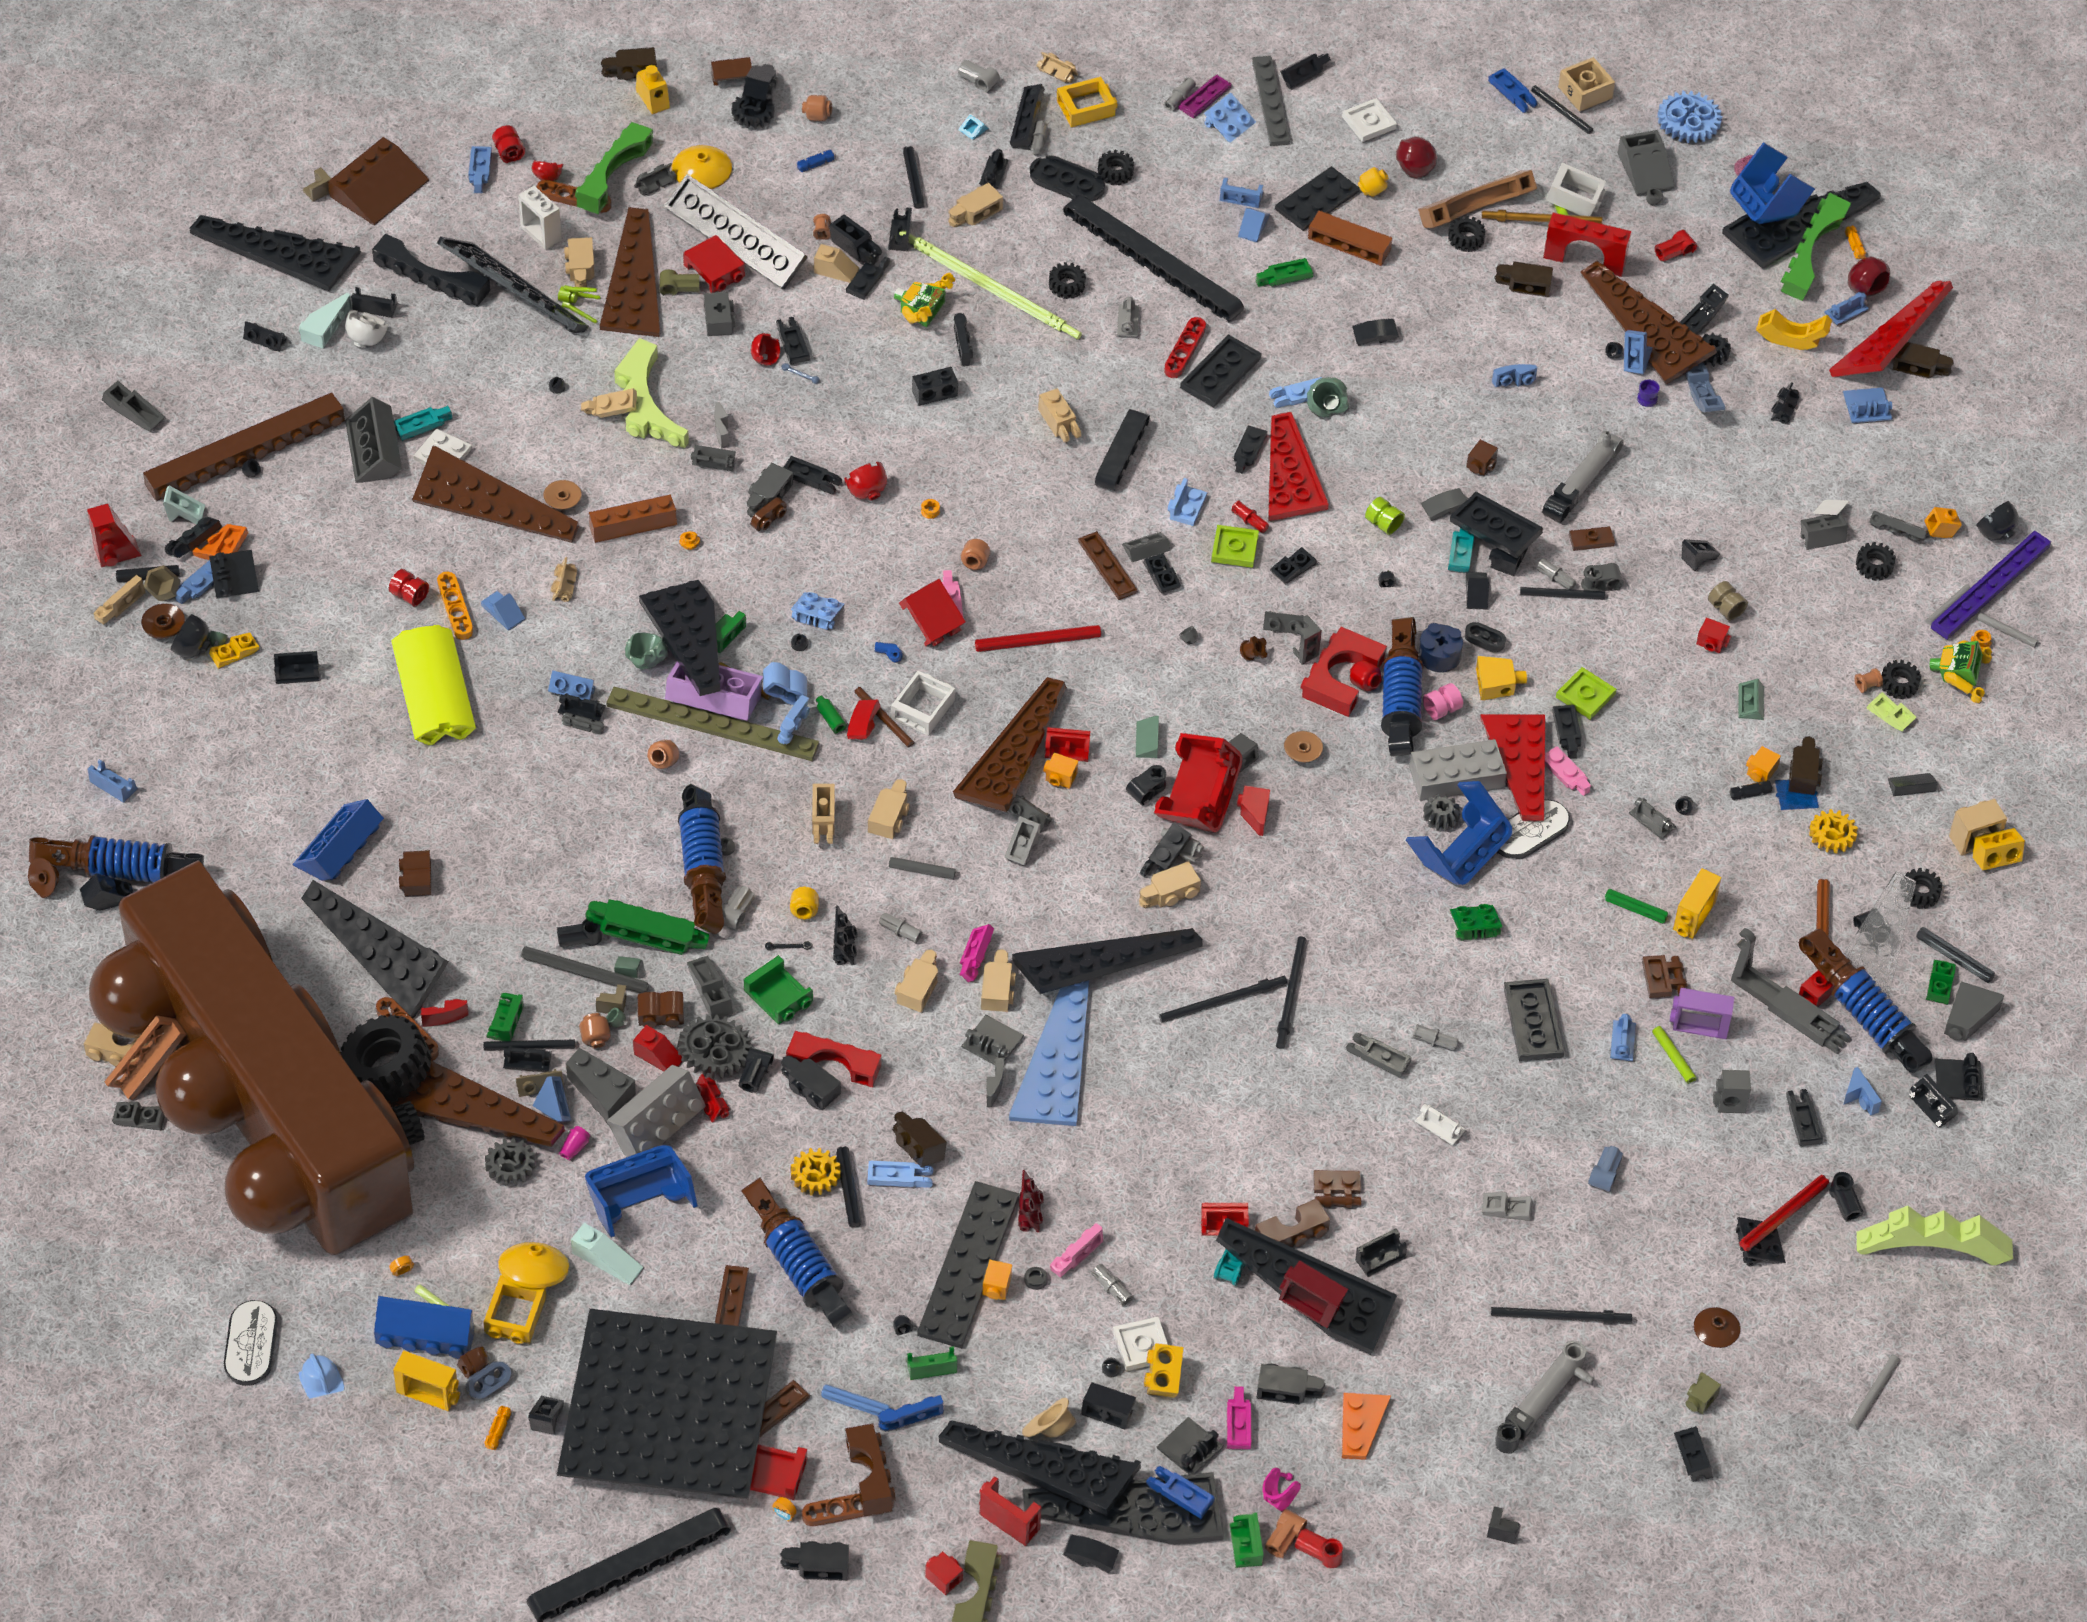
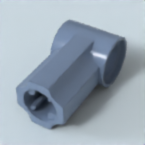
(1605, 1172)

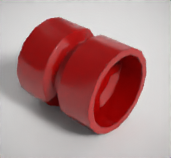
(508, 144)
(407, 587)

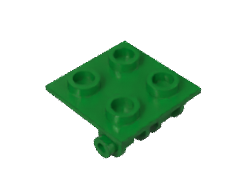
(1476, 918)

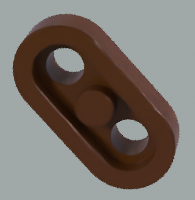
(767, 514)

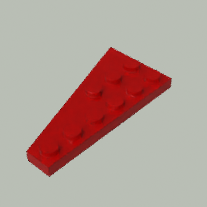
(1292, 478)
(1523, 755)

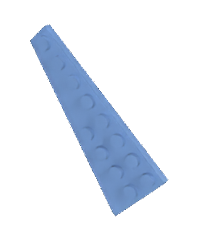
(1054, 1073)

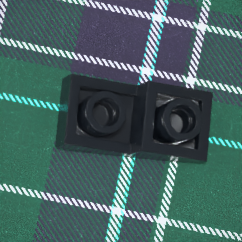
(1380, 330)
(1295, 565)
(1161, 573)
(1085, 1550)

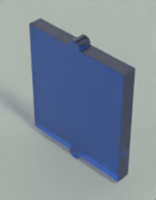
(1794, 800)

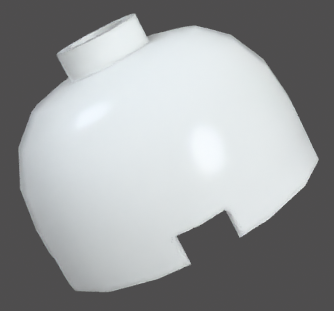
(365, 329)

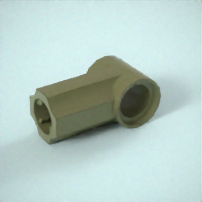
(672, 282)

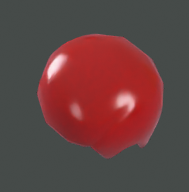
(546, 170)
(767, 345)

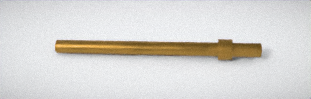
(1503, 215)

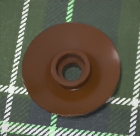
(162, 614)
(1717, 1335)

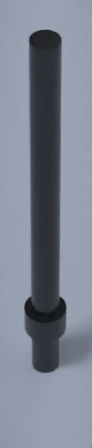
(1263, 986)
(1284, 1025)
(1606, 1316)

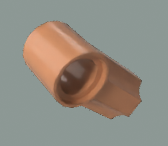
(1286, 1532)

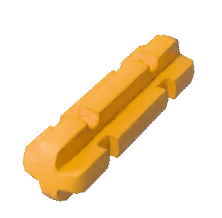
(1855, 242)
(497, 1427)

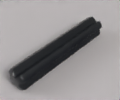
(127, 574)

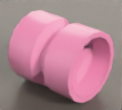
(1441, 701)

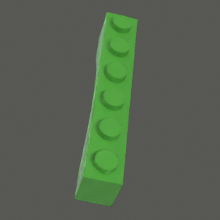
(632, 143)
(1801, 273)

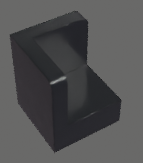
(1502, 1529)

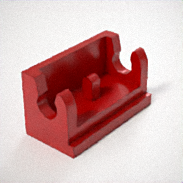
(1068, 743)
(1214, 1215)

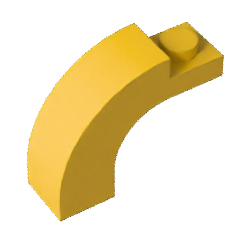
(1800, 336)

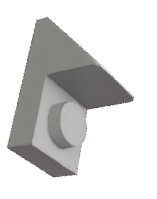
(1022, 841)

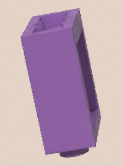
(1699, 1023)

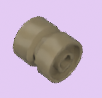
(1727, 601)

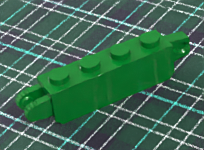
(646, 926)

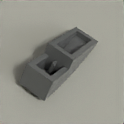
(132, 406)
(710, 987)

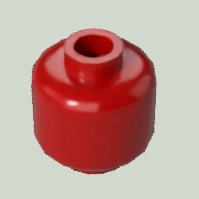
(1365, 675)

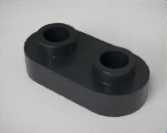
(1486, 637)

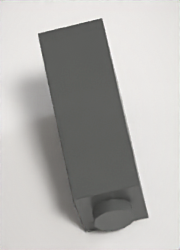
(1971, 1010)

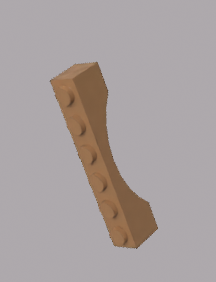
(1478, 197)

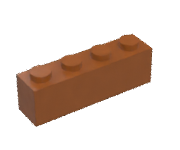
(1350, 238)
(632, 518)

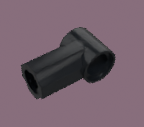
(579, 934)
(756, 1067)
(1845, 1197)

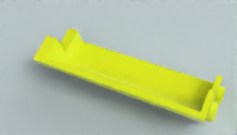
(433, 684)

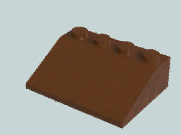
(377, 181)

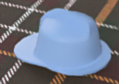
(320, 1377)

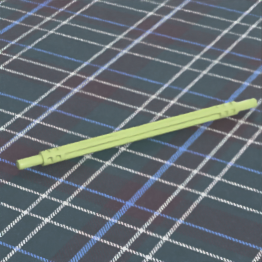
(992, 285)

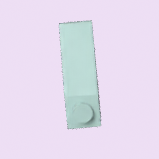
(323, 322)
(604, 1253)

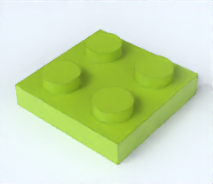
(1235, 546)
(1586, 693)

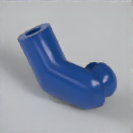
(890, 650)

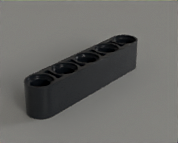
(1121, 449)

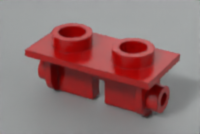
(709, 1091)

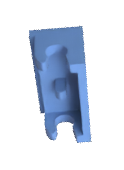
(1240, 195)
(111, 782)

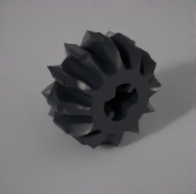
(1722, 347)

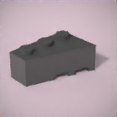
(600, 1083)

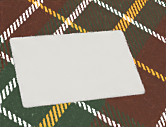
(1830, 507)

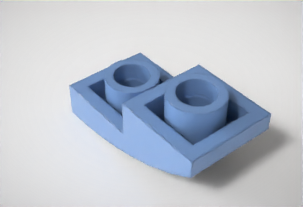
(1520, 374)

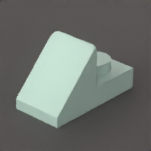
(182, 505)

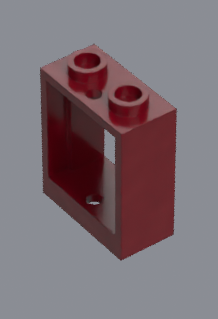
(1312, 1293)

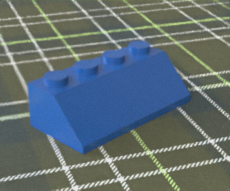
(339, 840)
(423, 1326)

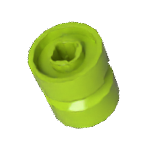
(1384, 515)

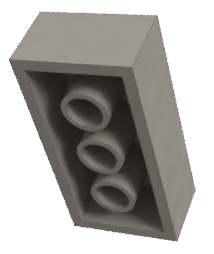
(1442, 768)
(656, 1112)

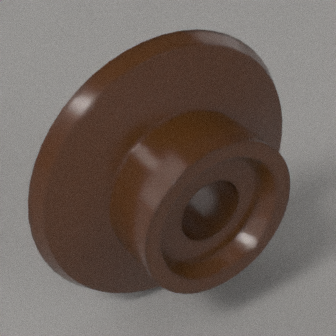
(43, 877)

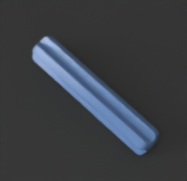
(853, 1400)

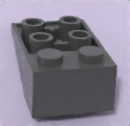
(1645, 161)

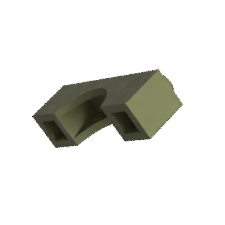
(980, 1564)

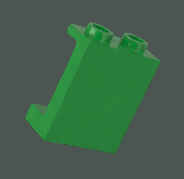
(777, 991)

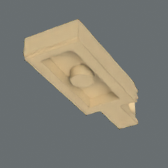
(611, 403)
(120, 600)

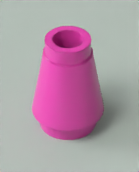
(574, 1143)

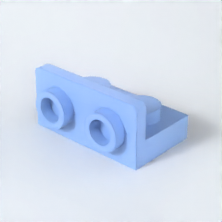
(1186, 503)

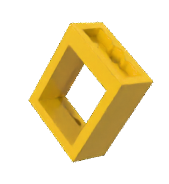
(1088, 114)
(1697, 903)
(514, 1332)
(426, 1381)

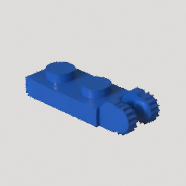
(1512, 89)
(910, 1413)
(1181, 1491)

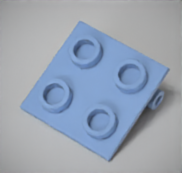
(1229, 117)
(820, 608)

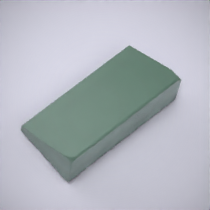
(1751, 700)
(1147, 737)

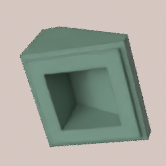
(627, 966)

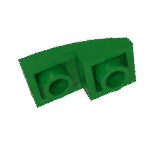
(1941, 981)

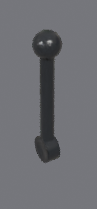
(806, 945)

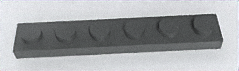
(1270, 100)

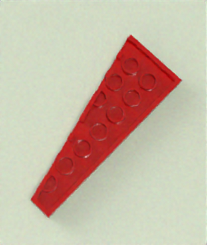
(1889, 338)

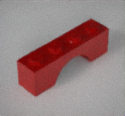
(861, 1063)

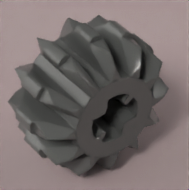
(1441, 812)

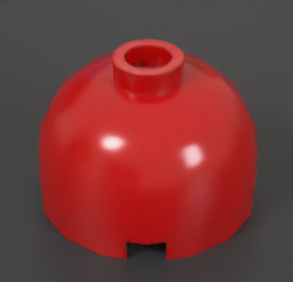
(867, 481)

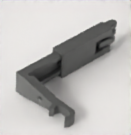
(1784, 1001)

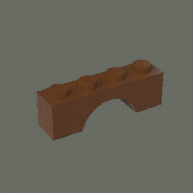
(874, 1491)

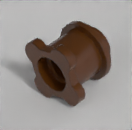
(1253, 648)

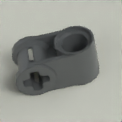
(1603, 576)

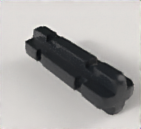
(1750, 790)

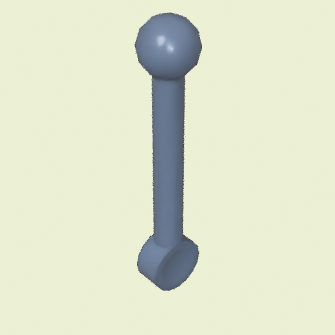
(785, 367)

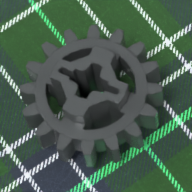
(509, 1162)

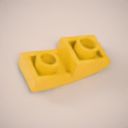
(238, 648)

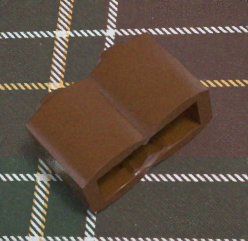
(416, 873)
(661, 1009)

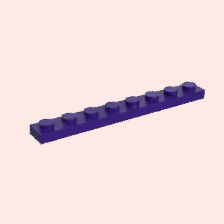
(1990, 585)

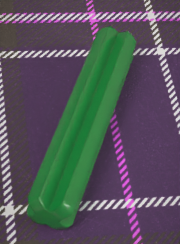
(1636, 906)

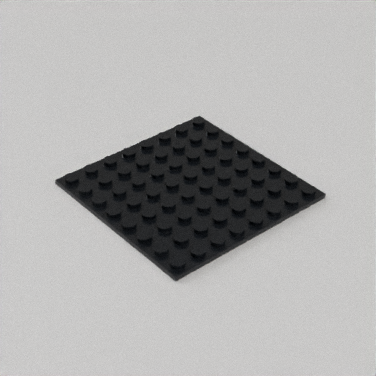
(668, 1403)

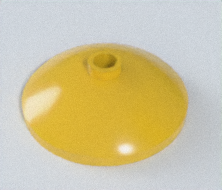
(703, 163)
(533, 1265)

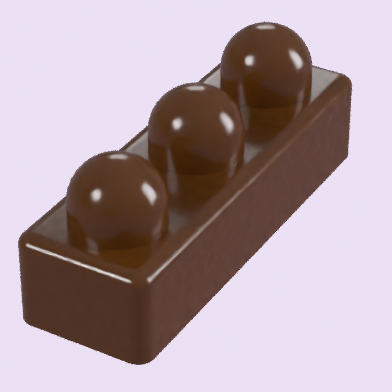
(254, 1059)

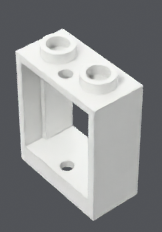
(1571, 200)
(539, 217)
(915, 719)

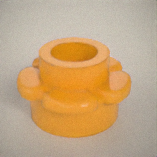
(689, 544)
(1982, 635)

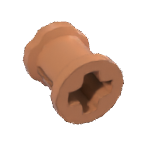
(821, 228)
(1868, 680)

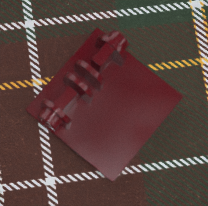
(1030, 1204)

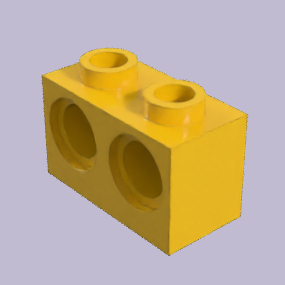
(1998, 849)
(1169, 1371)

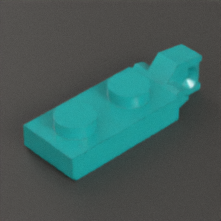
(422, 421)
(1461, 551)

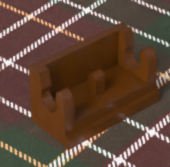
(730, 69)

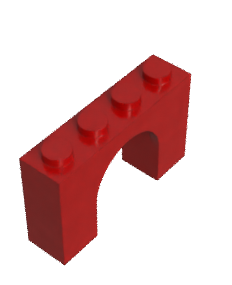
(1611, 240)
(1343, 647)

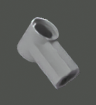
(979, 76)
(737, 905)

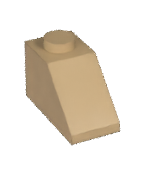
(834, 264)

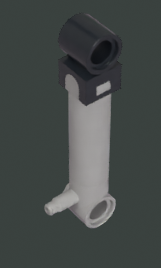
(1568, 493)
(1522, 1418)

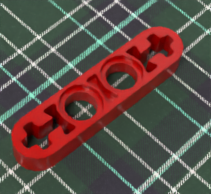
(1182, 347)

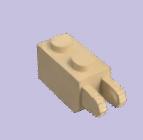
(976, 206)
(580, 260)
(1058, 415)
(888, 810)
(823, 811)
(1171, 886)
(918, 982)
(997, 983)

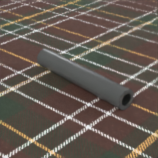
(923, 868)

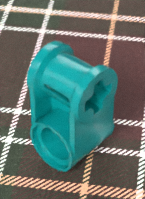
(1229, 1268)

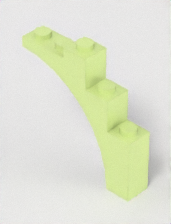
(634, 373)
(1940, 1230)

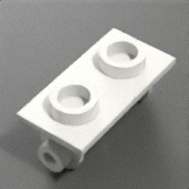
(1440, 1124)

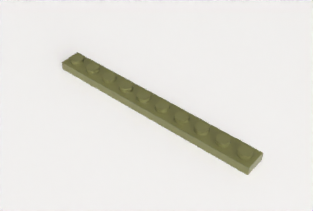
(710, 723)

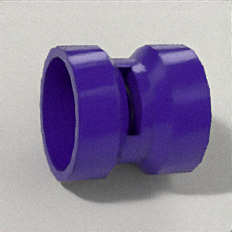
(1648, 393)

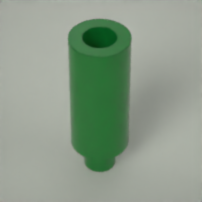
(830, 715)

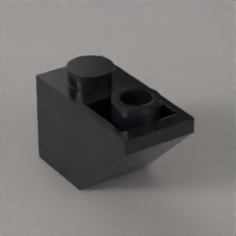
(104, 892)

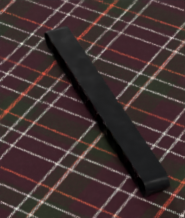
(1154, 258)

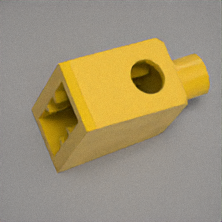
(651, 83)
(1497, 677)

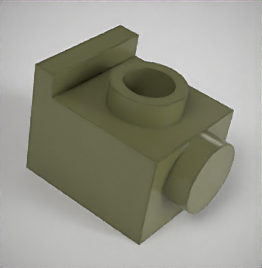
(1702, 1394)

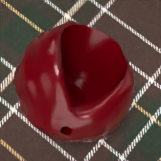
(1416, 156)
(1869, 276)

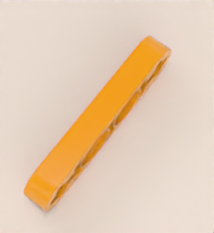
(453, 606)

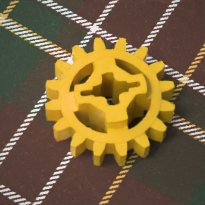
(1833, 831)
(814, 1174)

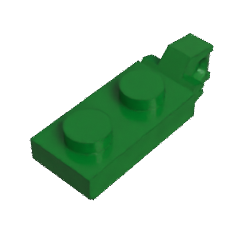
(1285, 273)

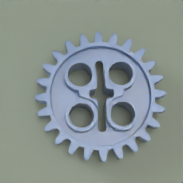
(1700, 116)

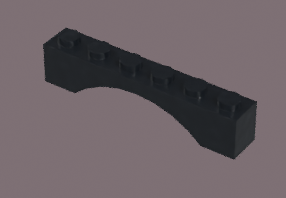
(466, 285)

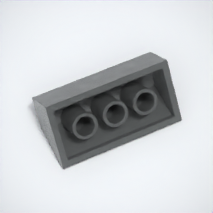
(373, 442)

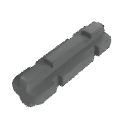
(582, 723)

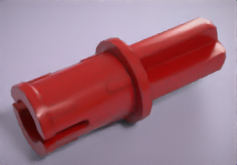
(1249, 516)

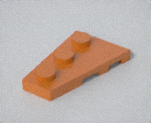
(1360, 1422)

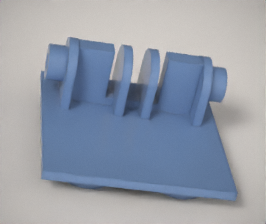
(1867, 405)

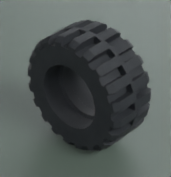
(382, 1037)

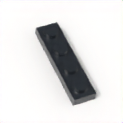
(1027, 116)

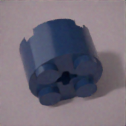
(1440, 647)

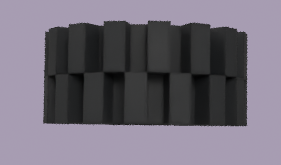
(1119, 159)
(1466, 242)
(1067, 289)
(1878, 552)
(1900, 669)
(1931, 882)
(410, 1122)

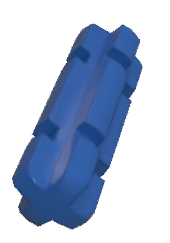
(815, 160)

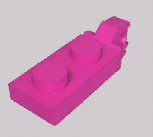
(975, 951)
(1238, 1421)

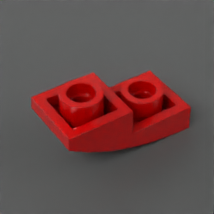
(862, 721)
(452, 1011)

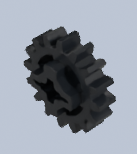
(752, 111)

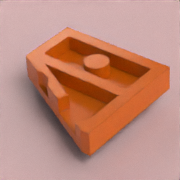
(226, 540)

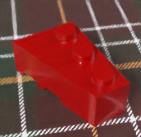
(110, 537)

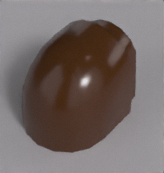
(473, 1361)

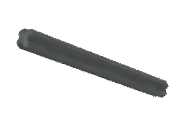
(584, 969)

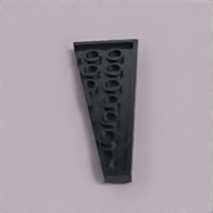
(287, 252)
(510, 280)
(391, 958)
(1073, 964)
(1058, 1467)

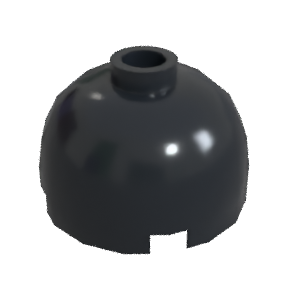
(2000, 522)
(192, 638)

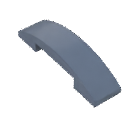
(1702, 390)

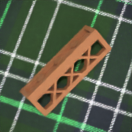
(149, 1057)

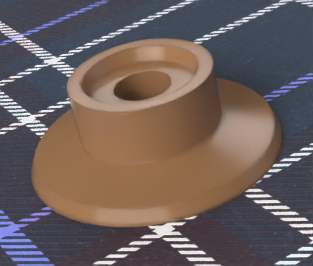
(562, 494)
(1303, 746)

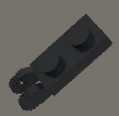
(867, 277)
(962, 339)
(793, 342)
(813, 475)
(193, 537)
(1167, 849)
(1804, 1119)

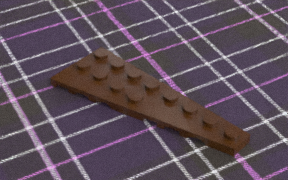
(632, 294)
(469, 1104)

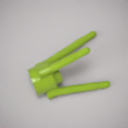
(570, 295)

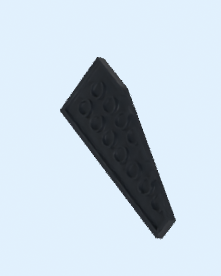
(1775, 239)
(1364, 1305)
(1138, 1513)

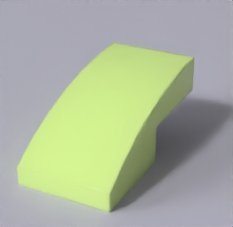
(1887, 710)

